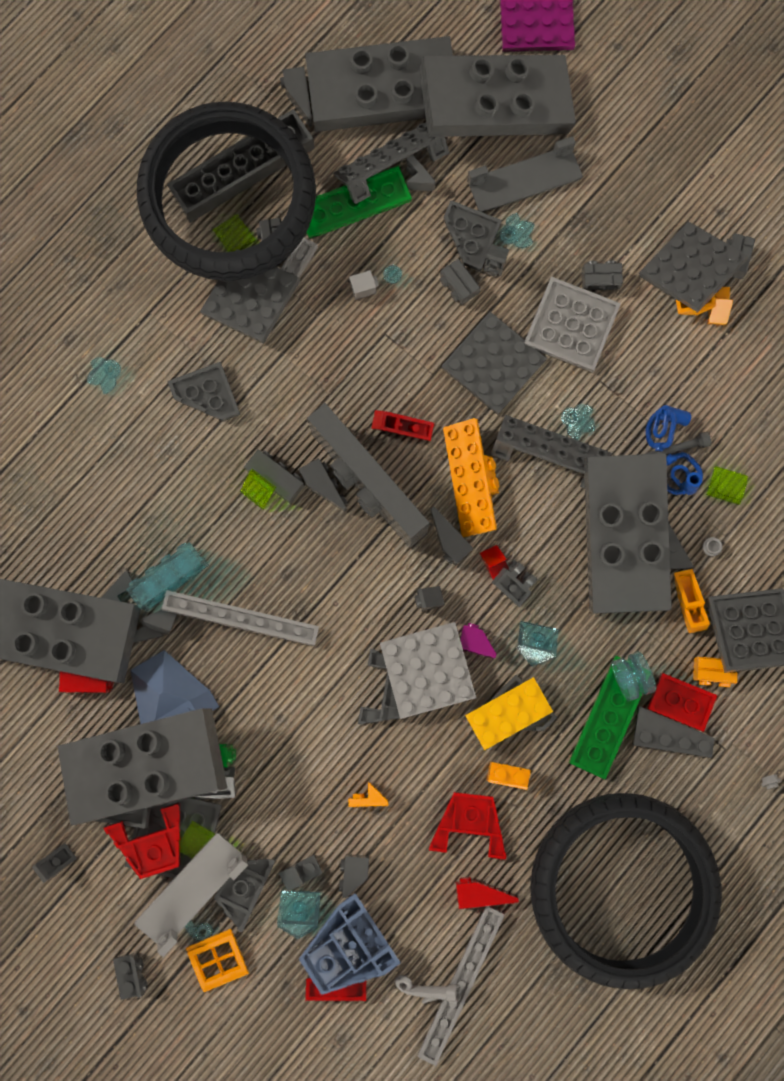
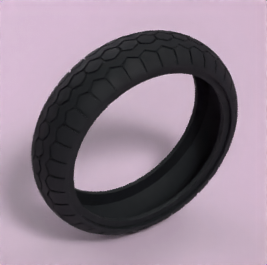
(213, 120)
(703, 913)

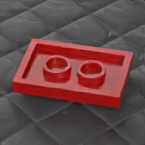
(682, 702)

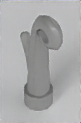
(430, 993)

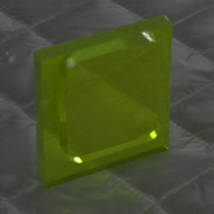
(234, 234)
(727, 485)
(257, 489)
(194, 839)

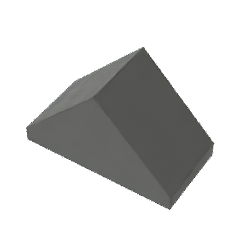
(159, 621)

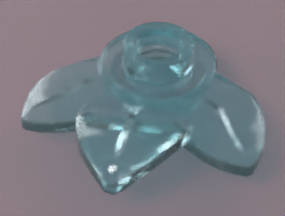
(519, 230)
(101, 376)
(581, 420)

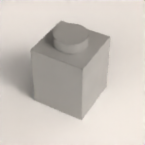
(363, 284)

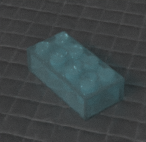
(169, 576)

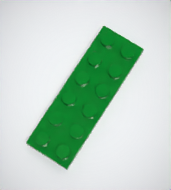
(337, 210)
(604, 728)

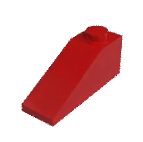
(402, 425)
(479, 894)

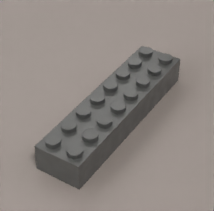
(232, 171)

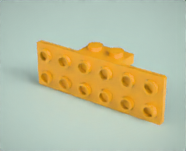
(472, 477)

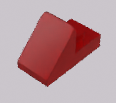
(494, 561)

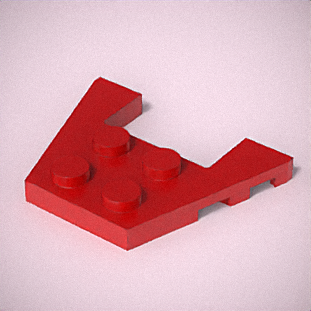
(470, 815)
(154, 851)

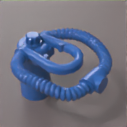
(666, 414)
(693, 479)

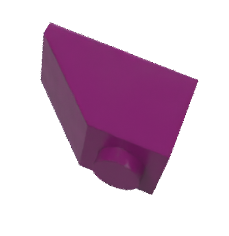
(475, 641)

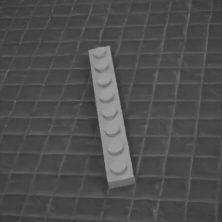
(240, 618)
(464, 977)

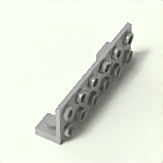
(190, 891)

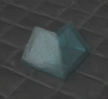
(537, 642)
(298, 912)

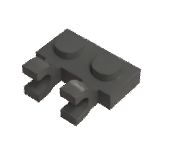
(511, 586)

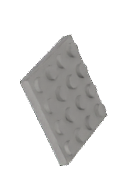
(572, 324)
(427, 670)

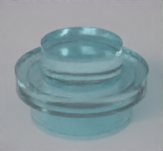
(392, 274)

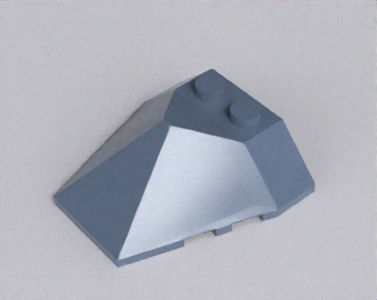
(167, 689)
(347, 949)

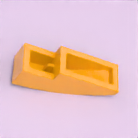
(691, 601)

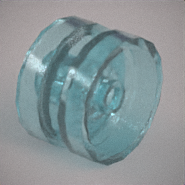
(634, 676)

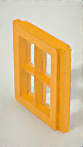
(224, 976)

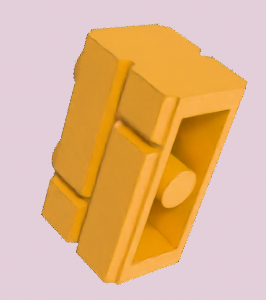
(711, 670)
(508, 775)

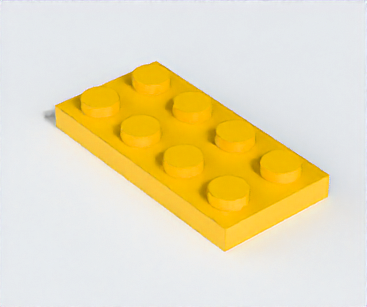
(509, 713)

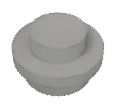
(712, 546)
(771, 781)

